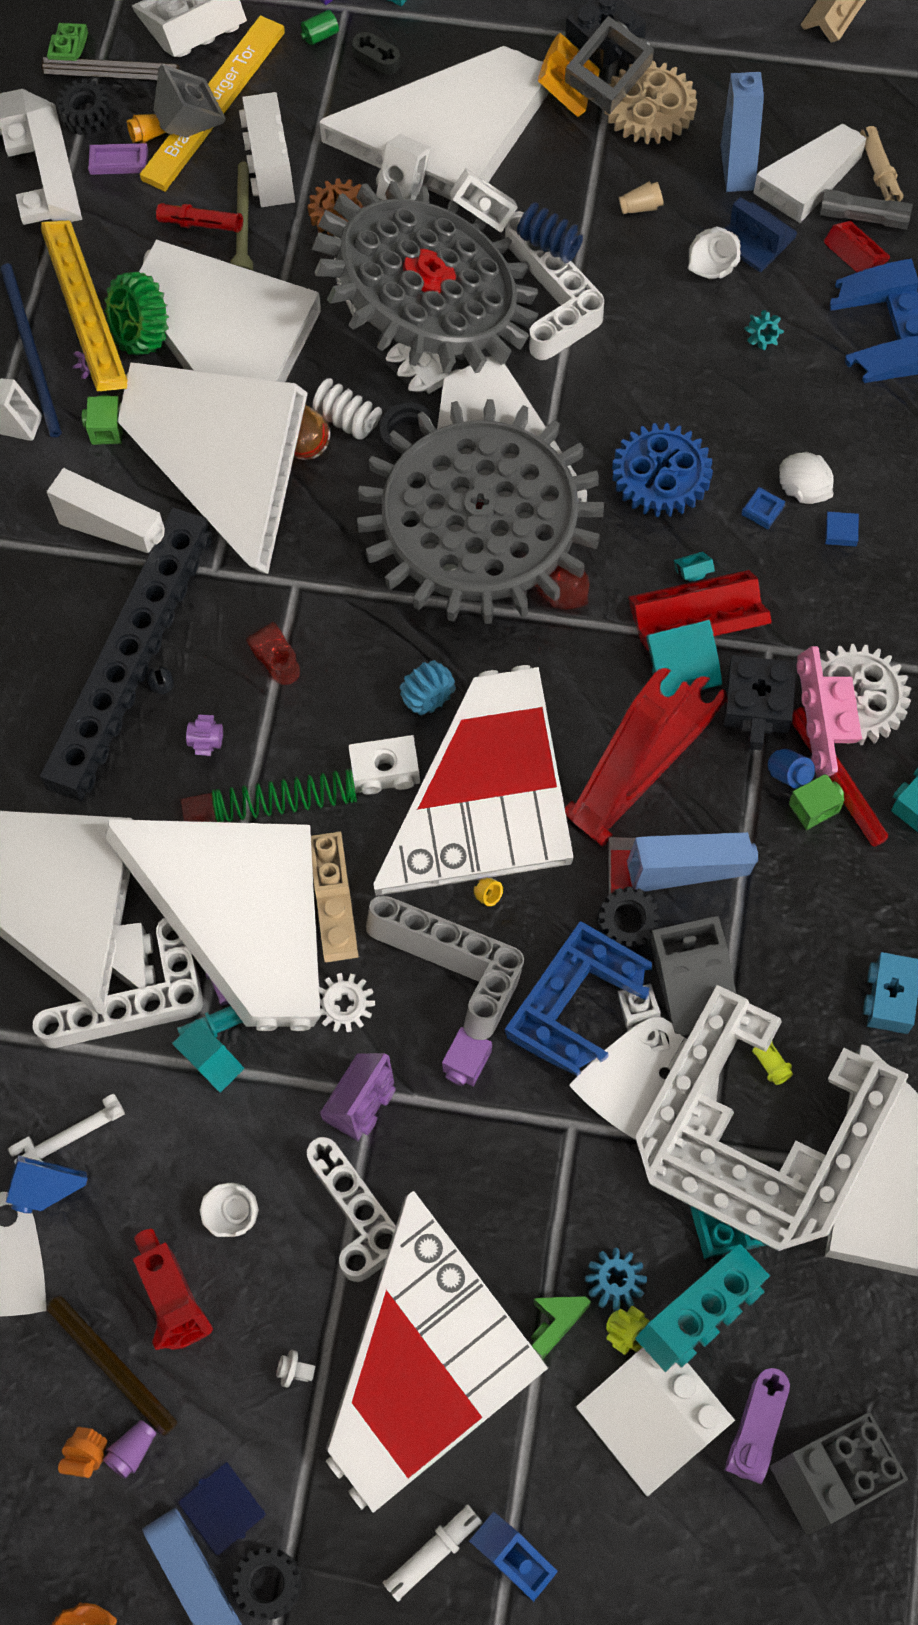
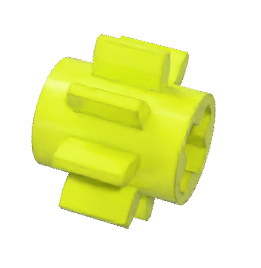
(624, 1328)

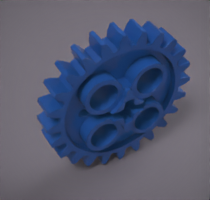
(684, 483)

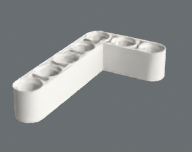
(570, 290)
(133, 1000)

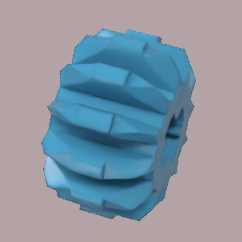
(427, 687)
(612, 1291)

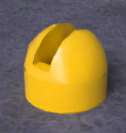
(493, 895)

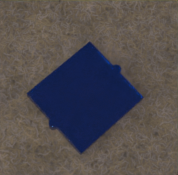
(222, 1508)

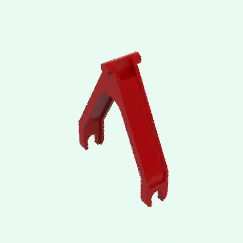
(642, 748)

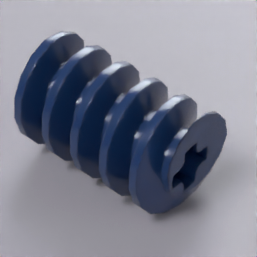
(549, 234)

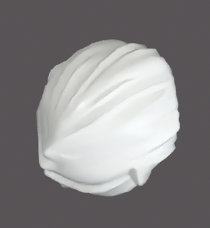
(714, 253)
(806, 478)

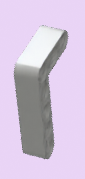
(457, 949)

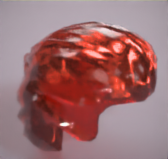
(572, 589)

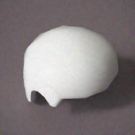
(229, 1210)

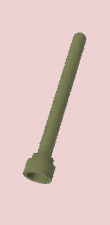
(241, 258)

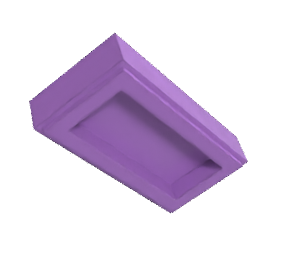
(117, 158)

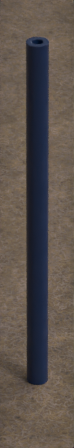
(30, 351)

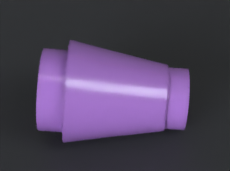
(130, 1449)

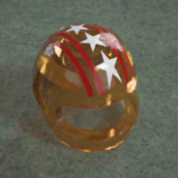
(312, 436)

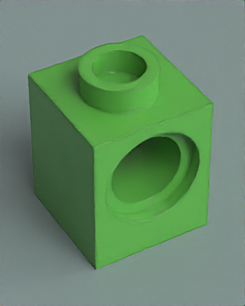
(817, 801)

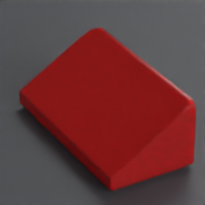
(855, 247)

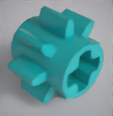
(767, 336)

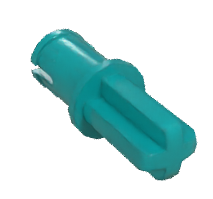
(217, 1021)

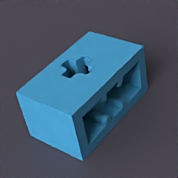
(889, 1012)

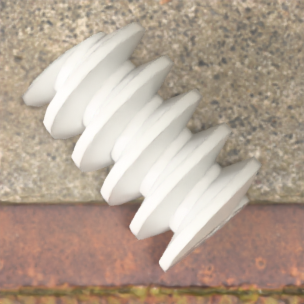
(344, 411)

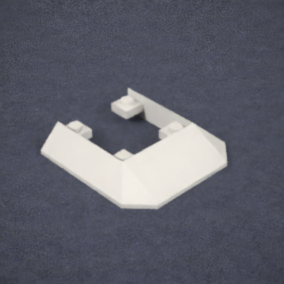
(33, 125)
(685, 1128)

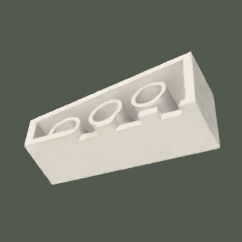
(268, 149)

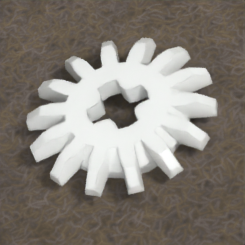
(354, 993)

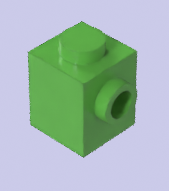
(101, 420)

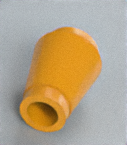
(144, 127)

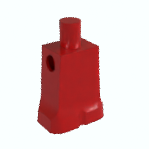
(177, 1313)

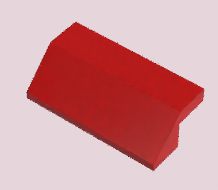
(727, 601)

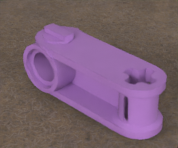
(758, 1427)

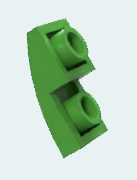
(67, 42)

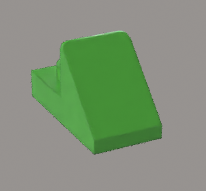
(563, 1314)

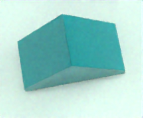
(208, 1055)

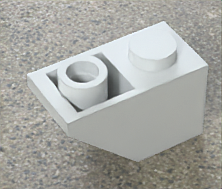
(131, 956)

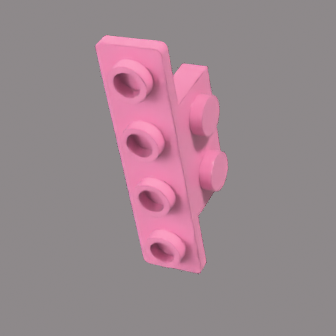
(829, 711)

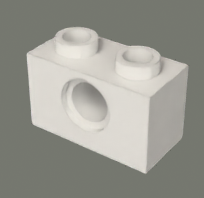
(410, 158)
(483, 200)
(398, 752)

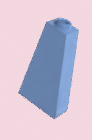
(742, 131)
(689, 859)

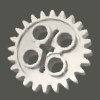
(863, 664)

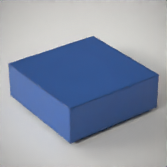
(763, 508)
(841, 529)

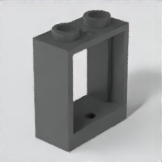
(594, 87)

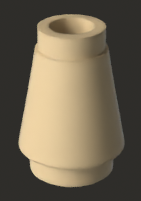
(642, 199)

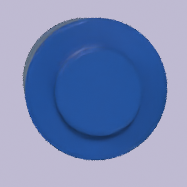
(791, 768)

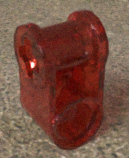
(274, 651)

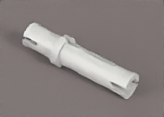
(433, 1552)

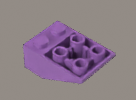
(359, 1095)

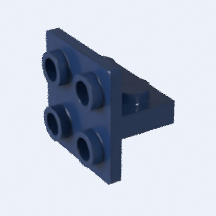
(759, 233)

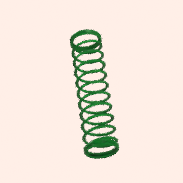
(219, 807)

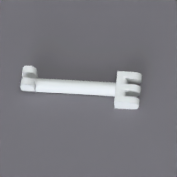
(111, 1112)

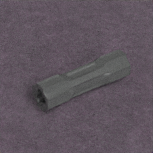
(884, 212)

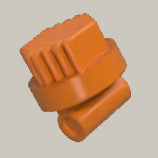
(82, 1453)

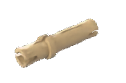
(885, 175)

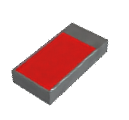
(618, 871)

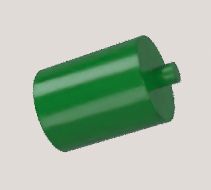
(319, 27)

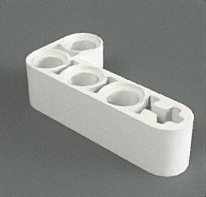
(349, 1203)

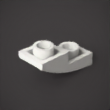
(638, 1010)

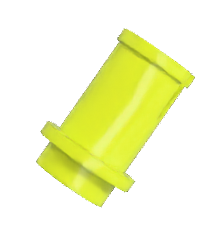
(774, 1064)

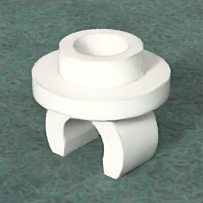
(291, 1369)

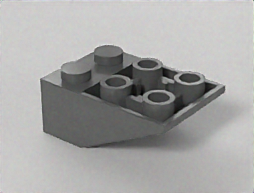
(689, 966)
(838, 1473)

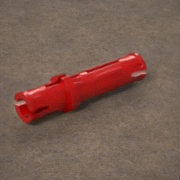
(189, 216)

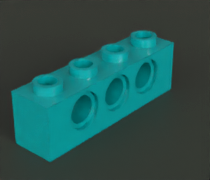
(665, 1339)

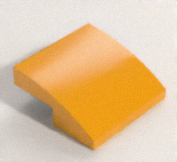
(553, 74)

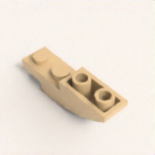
(333, 897)

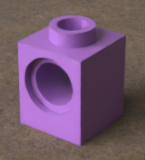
(466, 1059)

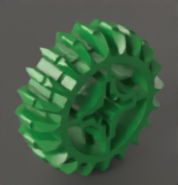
(136, 313)

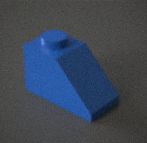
(41, 1184)
(513, 1556)

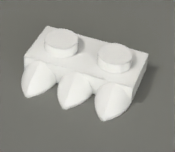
(427, 371)

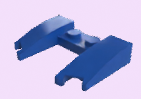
(897, 286)
(535, 1021)

